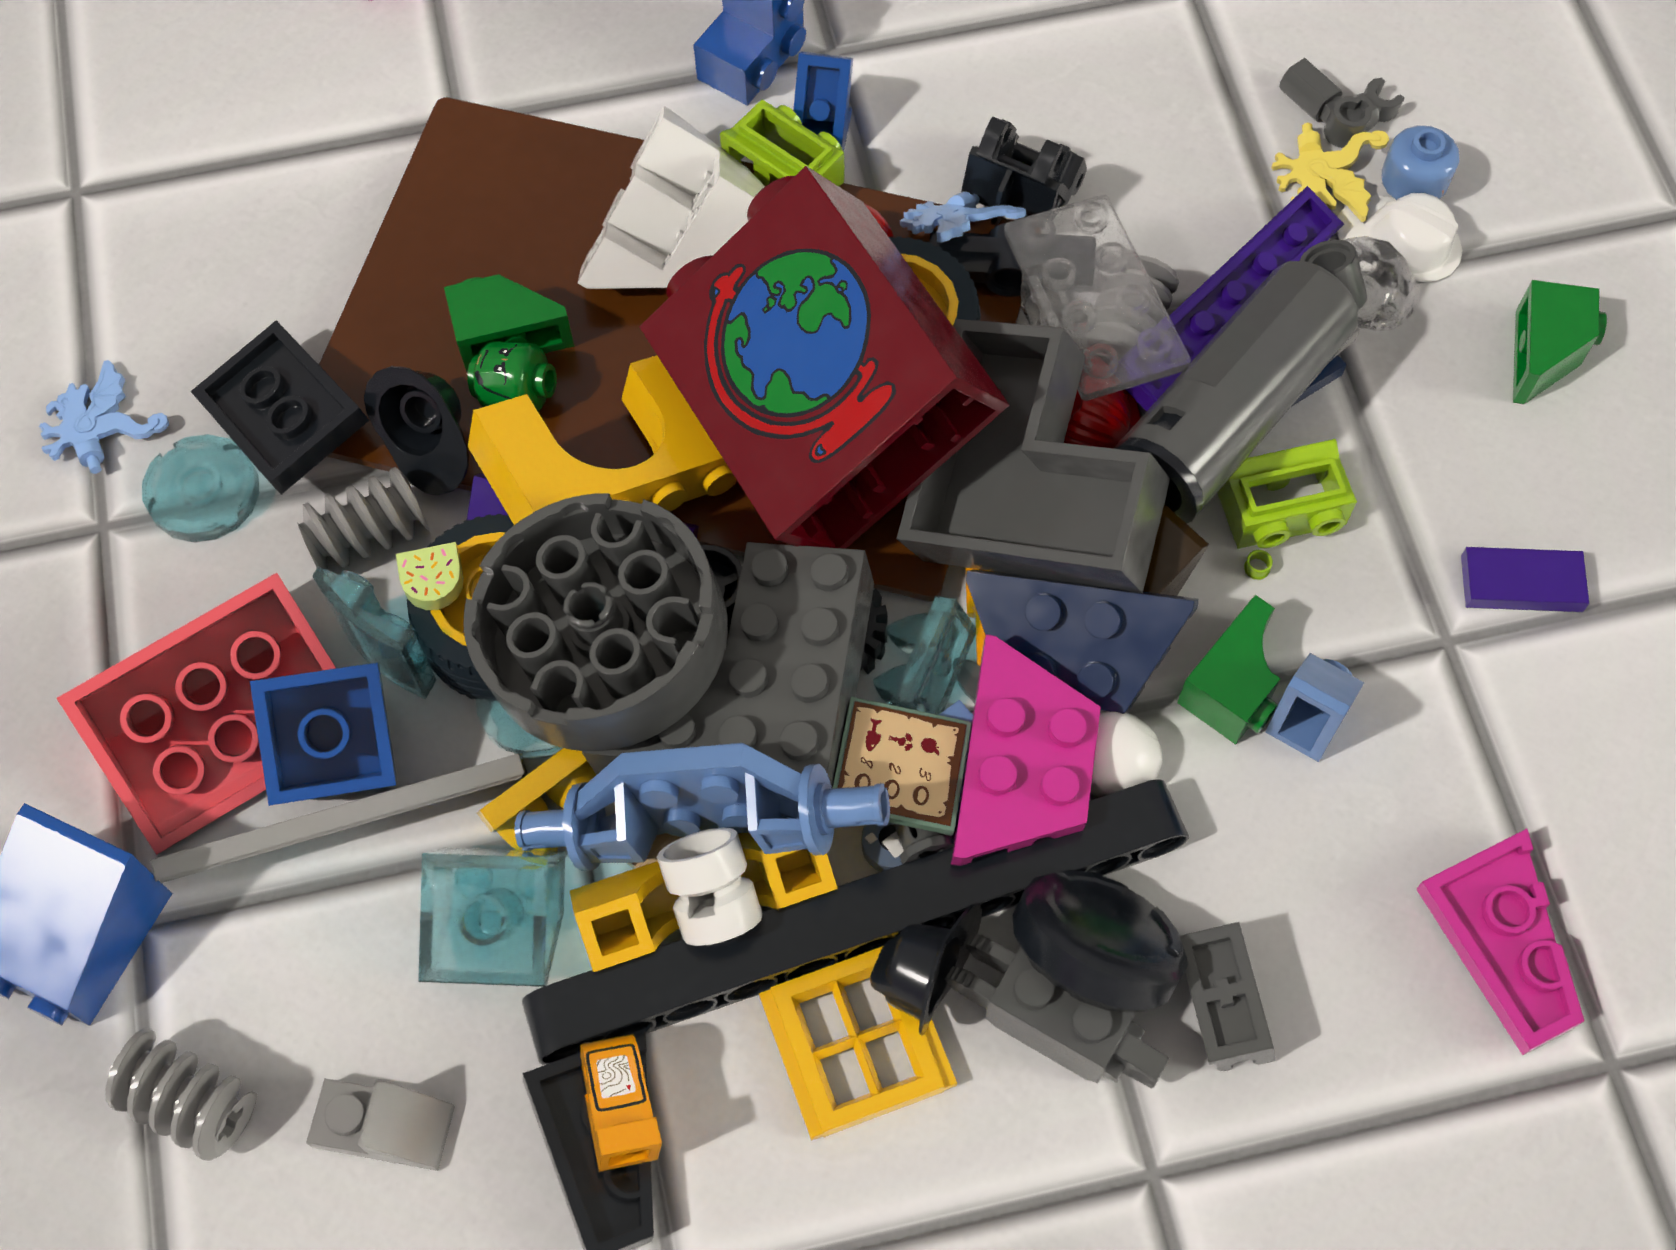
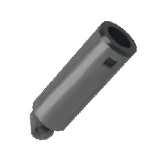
(1251, 374)

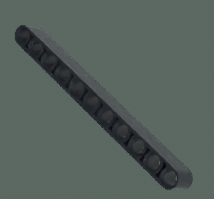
(838, 925)

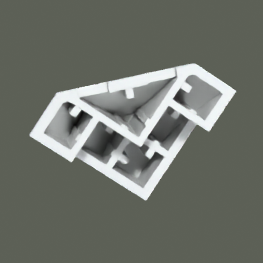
(677, 208)

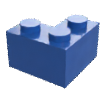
(749, 45)

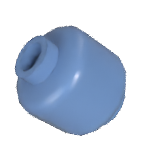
(1420, 162)

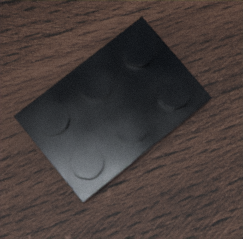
(279, 407)

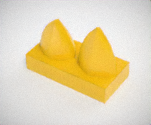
(551, 777)

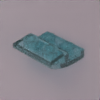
(375, 632)

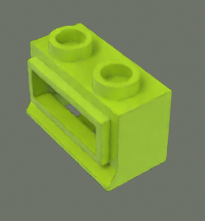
(787, 145)
(1278, 521)

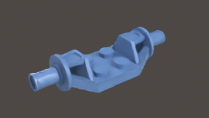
(695, 792)

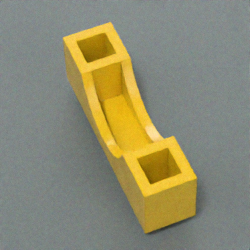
(635, 911)

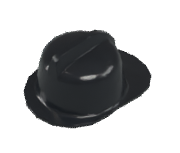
(420, 426)
(918, 960)

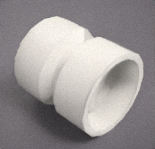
(712, 894)

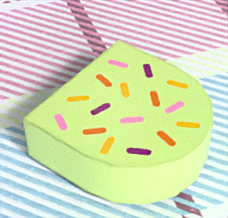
(431, 575)

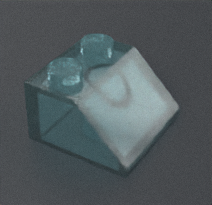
(490, 915)

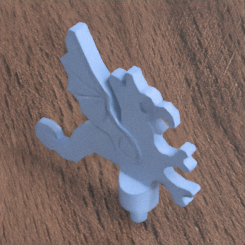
(954, 216)
(86, 426)

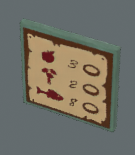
(911, 753)

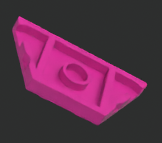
(1024, 757)

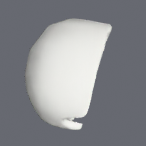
(1124, 754)

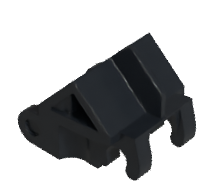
(1019, 176)

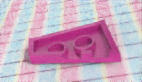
(1504, 937)

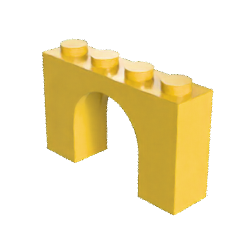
(535, 471)

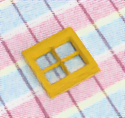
(803, 1059)

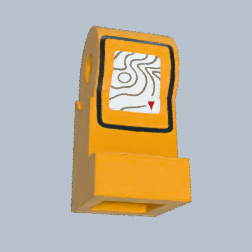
(619, 1104)

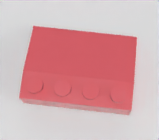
(180, 714)

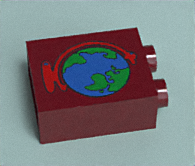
(819, 363)

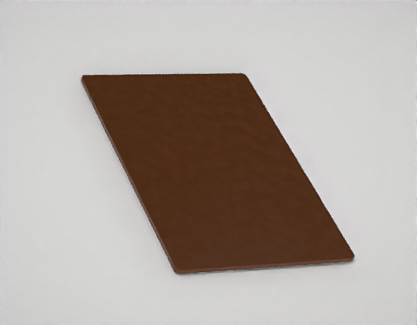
(528, 203)

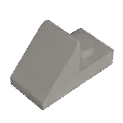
(381, 1123)

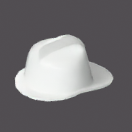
(1416, 226)

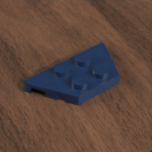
(1082, 634)

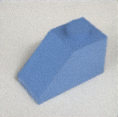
(1314, 705)

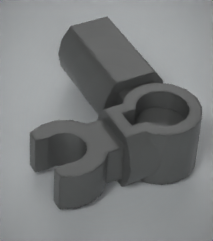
(1341, 115)

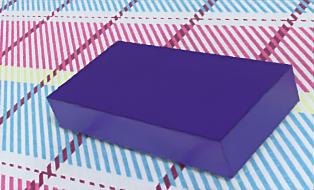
(1524, 579)

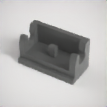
(1226, 997)

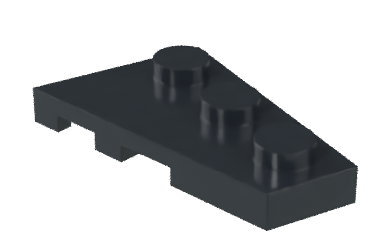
(607, 1206)

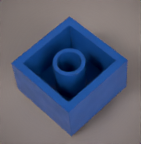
(323, 733)

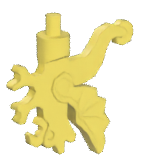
(1329, 168)

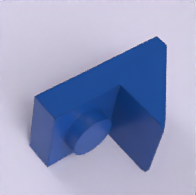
(824, 94)

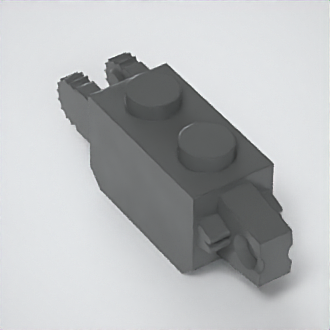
(1053, 1022)

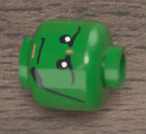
(510, 371)

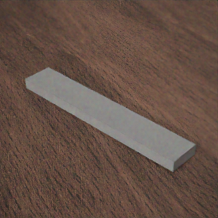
(338, 818)

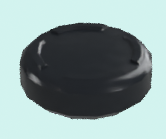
(1099, 941)

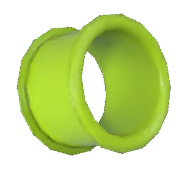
(1263, 556)

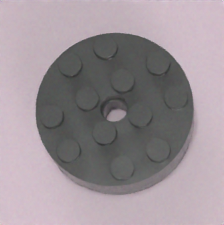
(586, 679)

